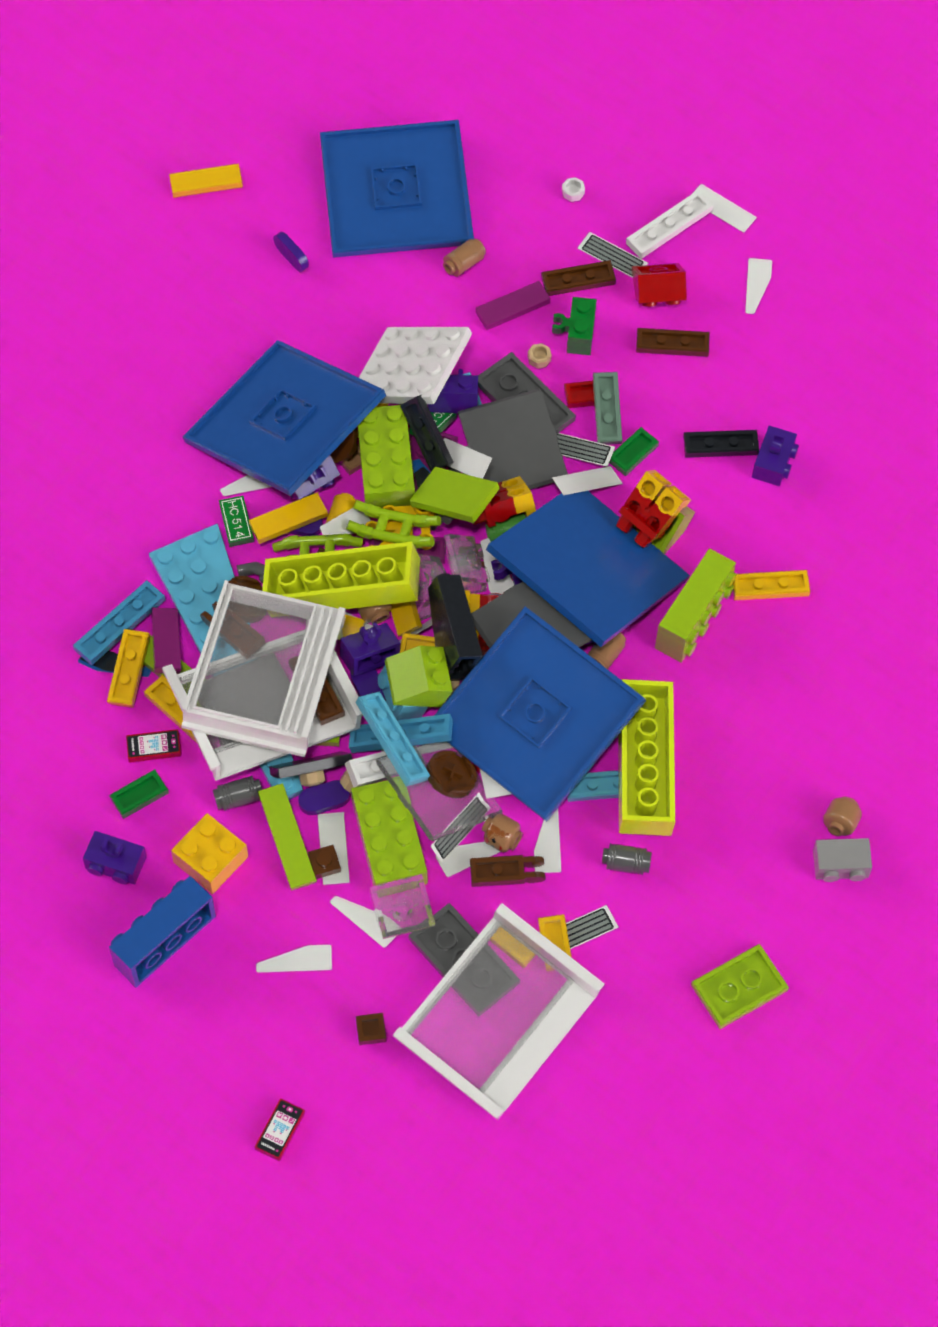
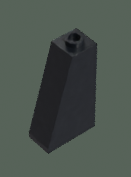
(453, 625)

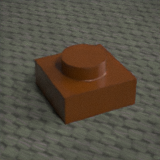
(324, 861)
(370, 1029)

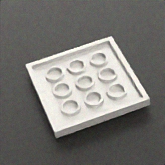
(415, 361)

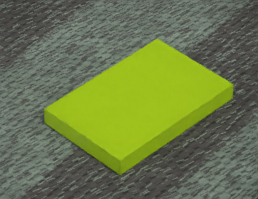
(454, 494)
(739, 986)

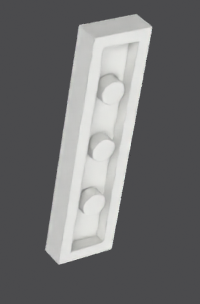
(669, 224)

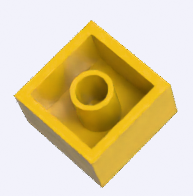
(209, 853)

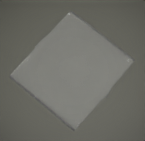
(435, 812)

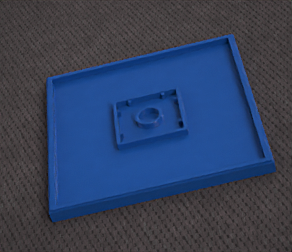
(396, 188)
(284, 417)
(587, 565)
(538, 713)

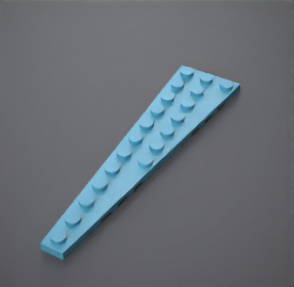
(194, 577)

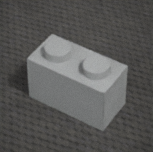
(842, 859)

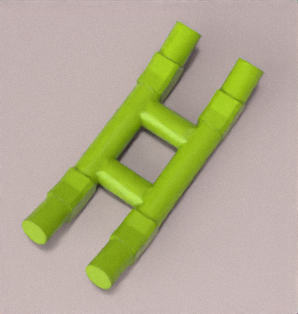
(383, 516)
(307, 541)

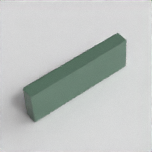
(607, 408)

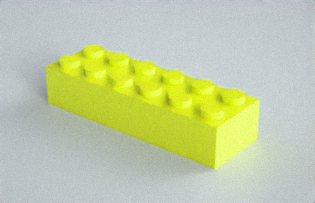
(347, 576)
(648, 763)

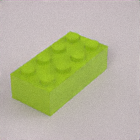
(386, 457)
(696, 605)
(387, 834)

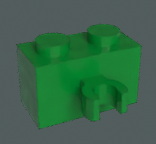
(579, 325)

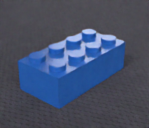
(162, 930)

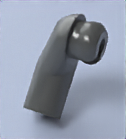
(252, 568)

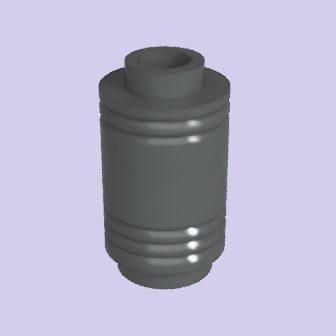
(237, 793)
(626, 859)

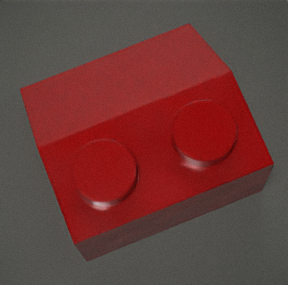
(659, 284)

